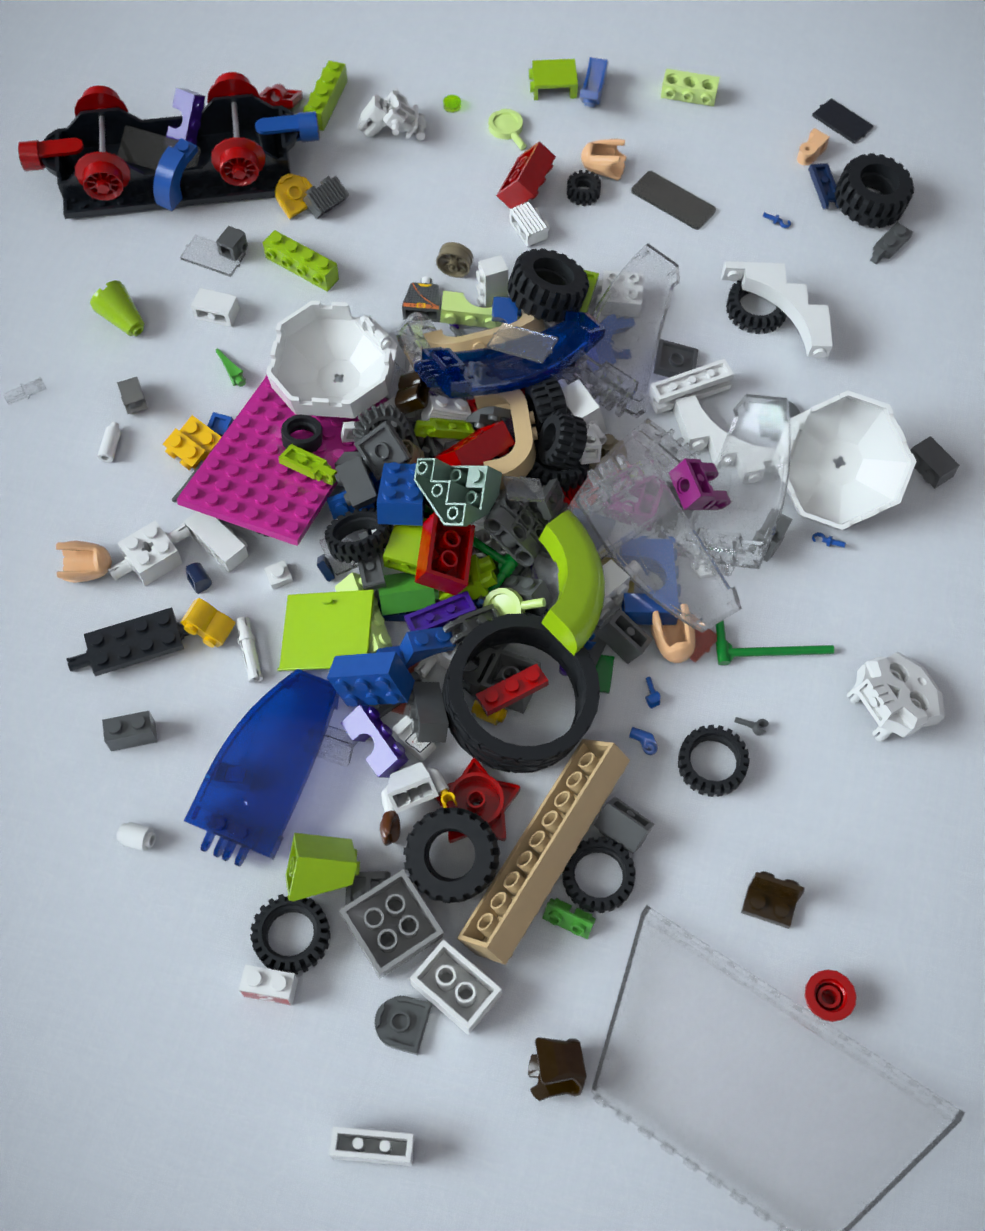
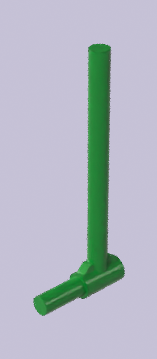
(506, 563)
(726, 653)

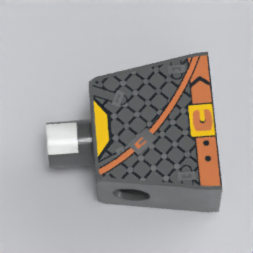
(422, 298)

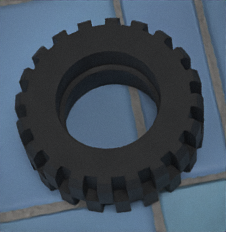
(882, 175)
(547, 284)
(418, 860)

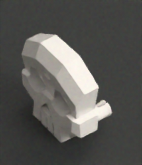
(898, 695)

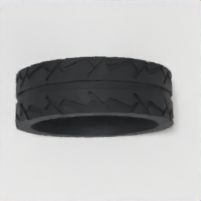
(491, 750)

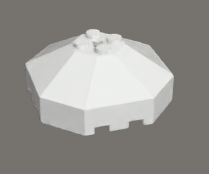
(328, 343)
(873, 453)

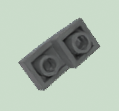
(487, 416)

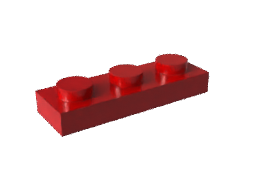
(512, 689)

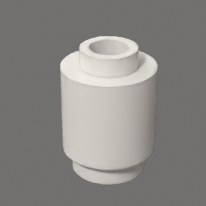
(136, 836)

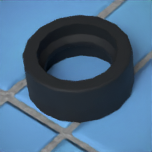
(302, 422)

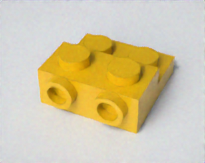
(191, 443)

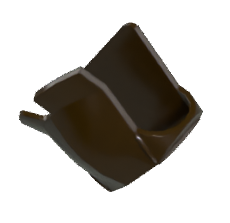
(558, 1068)

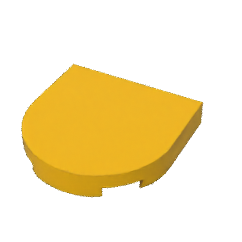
(290, 194)

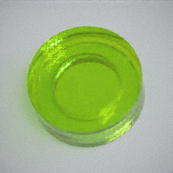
(452, 103)

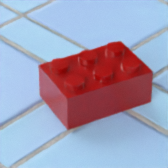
(526, 176)
(479, 446)
(444, 556)

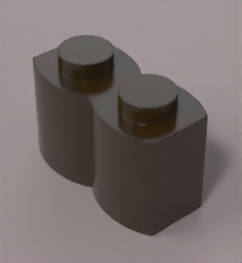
(412, 393)

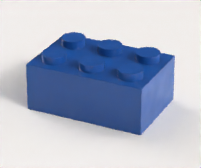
(399, 496)
(371, 679)

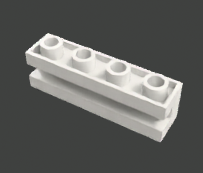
(700, 382)

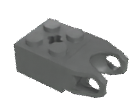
(493, 668)

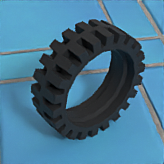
(358, 549)
(719, 735)
(603, 903)

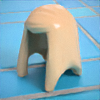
(604, 158)
(83, 561)
(673, 641)

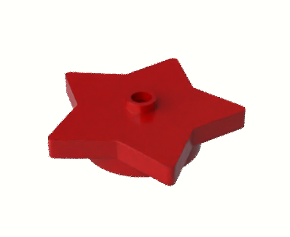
(491, 794)

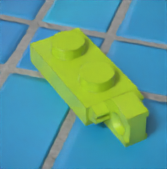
(443, 428)
(308, 464)

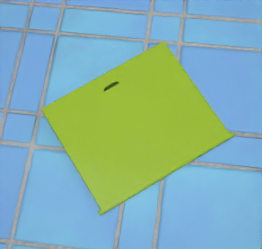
(323, 629)

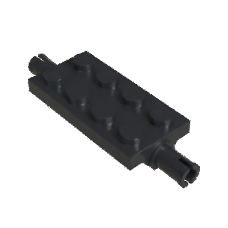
(130, 642)

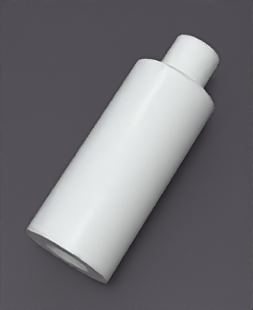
(109, 443)

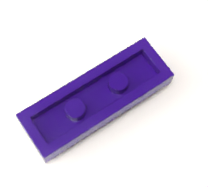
(440, 613)

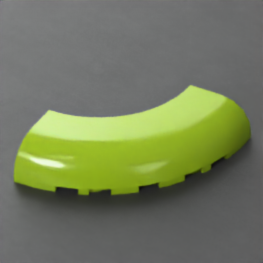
(580, 581)

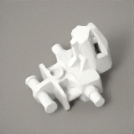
(393, 112)

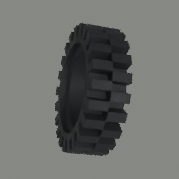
(750, 320)
(566, 478)
(295, 962)

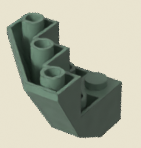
(457, 492)

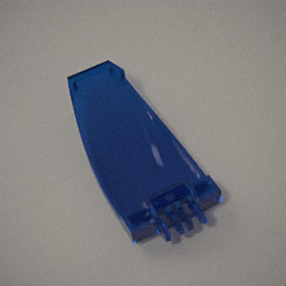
(495, 372)
(264, 768)

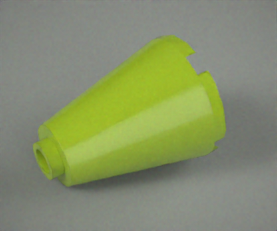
(118, 308)

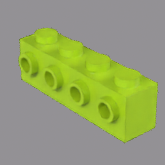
(327, 92)
(301, 260)

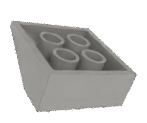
(391, 923)

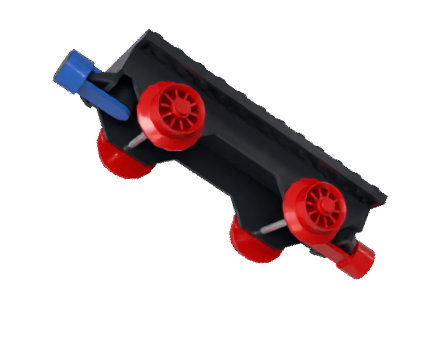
(239, 137)

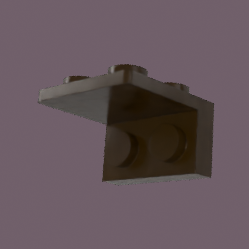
(772, 899)

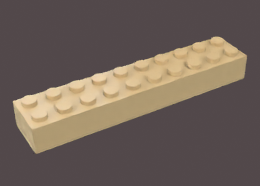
(543, 851)

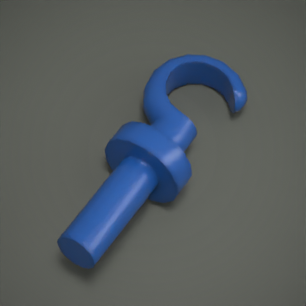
(776, 219)
(829, 540)

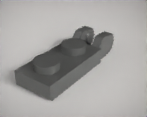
(469, 621)

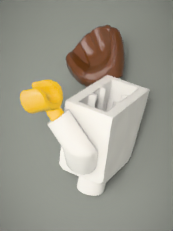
(407, 789)

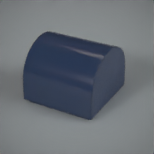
(198, 577)

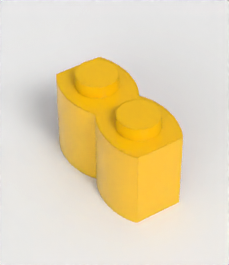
(207, 623)

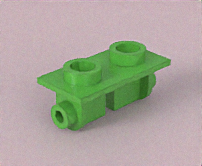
(559, 914)

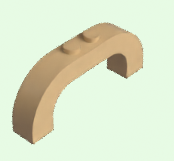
(479, 339)
(523, 455)

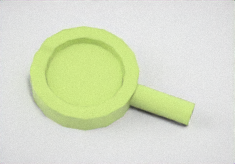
(507, 125)
(510, 602)

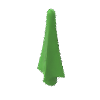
(233, 371)

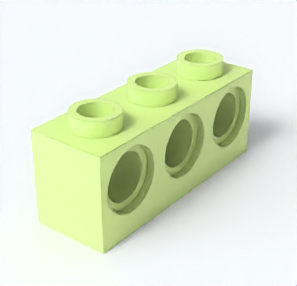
(690, 87)

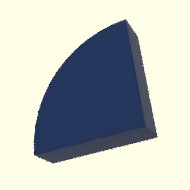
(325, 568)

